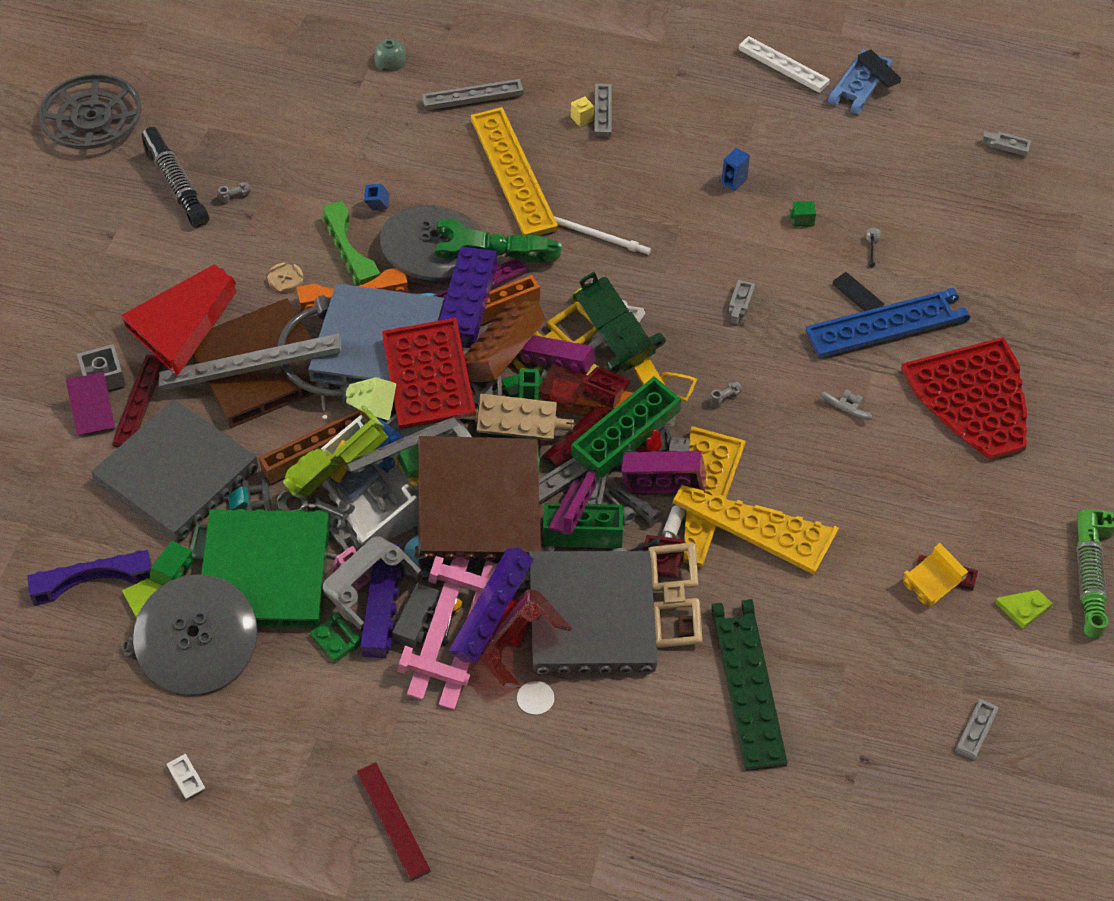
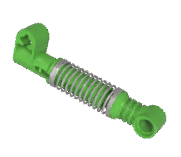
(1091, 557)

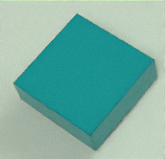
(238, 499)

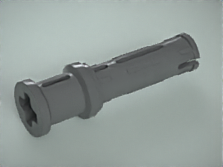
(641, 507)

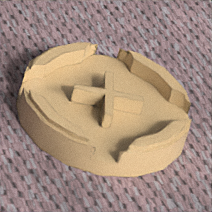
(285, 277)

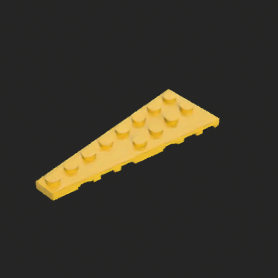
(721, 459)
(784, 536)

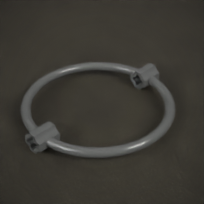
(321, 307)

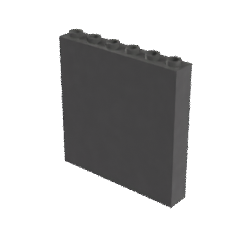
(175, 470)
(605, 603)

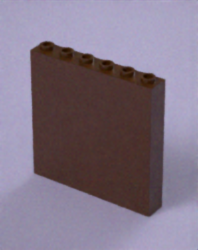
(263, 390)
(477, 496)

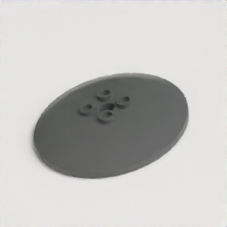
(409, 243)
(199, 662)

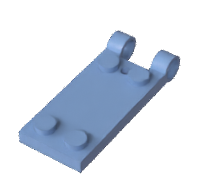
(856, 85)

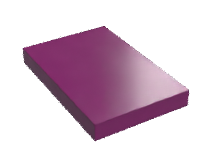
(90, 403)

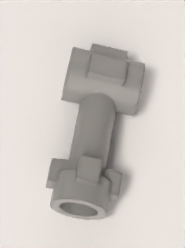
(225, 193)
(717, 396)

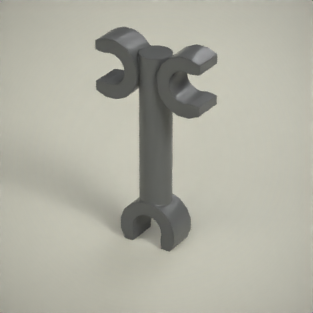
(340, 514)

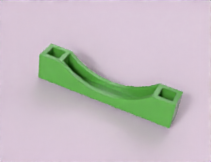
(338, 222)

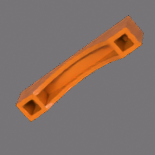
(389, 280)

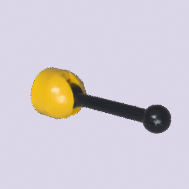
(456, 609)

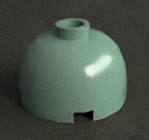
(390, 55)

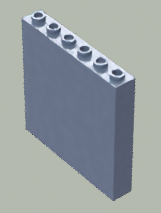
(360, 318)

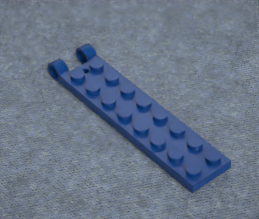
(885, 323)

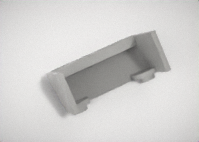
(338, 585)

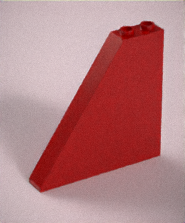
(182, 316)

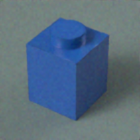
(376, 196)

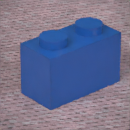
(735, 169)

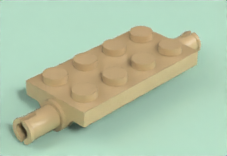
(518, 417)

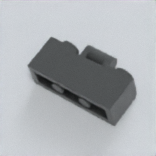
(414, 618)

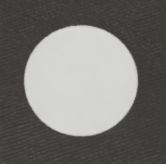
(535, 697)

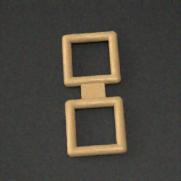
(675, 595)

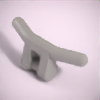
(847, 407)

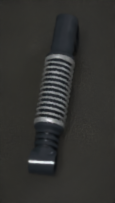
(174, 178)

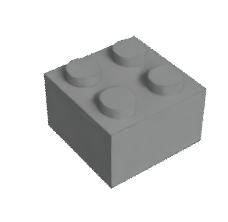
(103, 360)

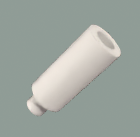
(673, 522)

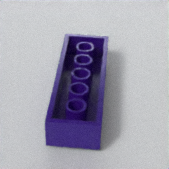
(470, 291)

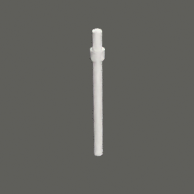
(631, 245)

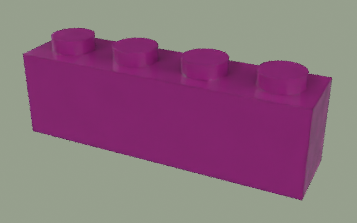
(550, 351)

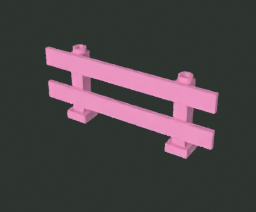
(426, 664)

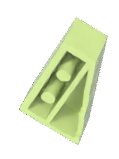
(373, 393)

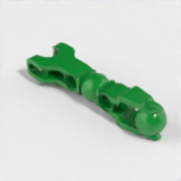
(526, 248)

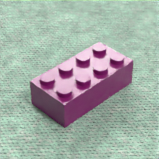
(663, 471)

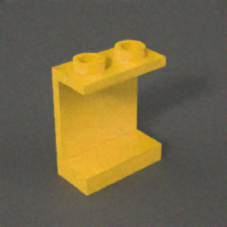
(935, 576)

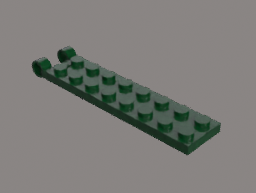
(749, 688)

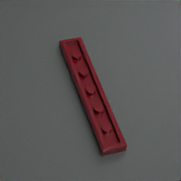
(139, 399)
(393, 821)

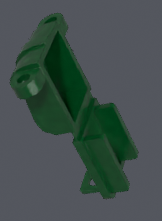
(616, 324)

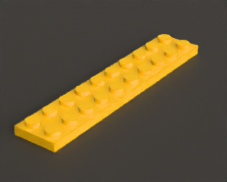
(514, 172)

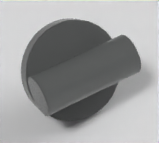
(128, 648)

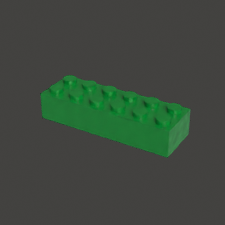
(626, 427)

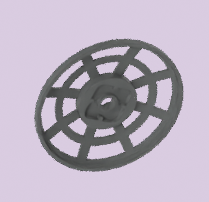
(83, 110)

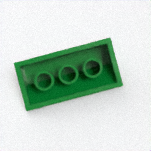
(597, 528)

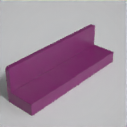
(574, 504)

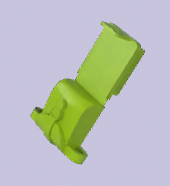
(320, 464)

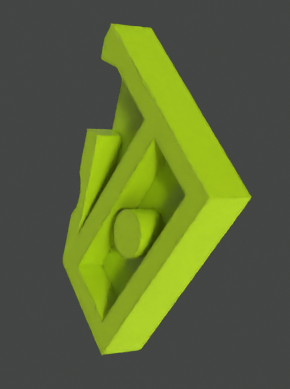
(1024, 607)

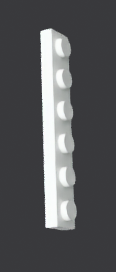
(784, 64)

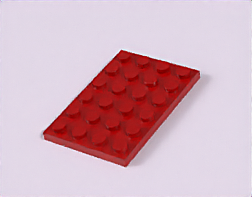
(428, 373)

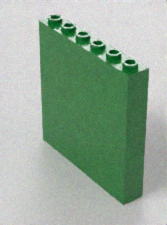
(272, 560)

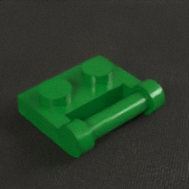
(331, 642)

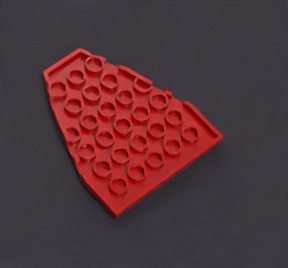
(975, 395)

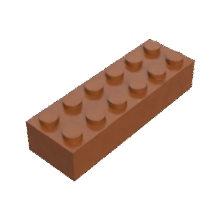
(503, 340)

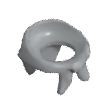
(285, 495)

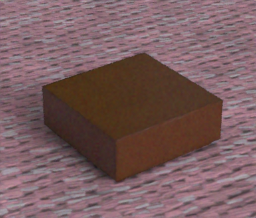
(685, 626)

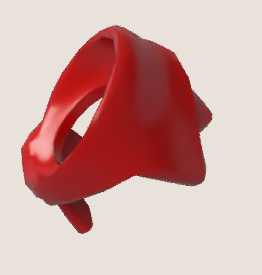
(652, 443)

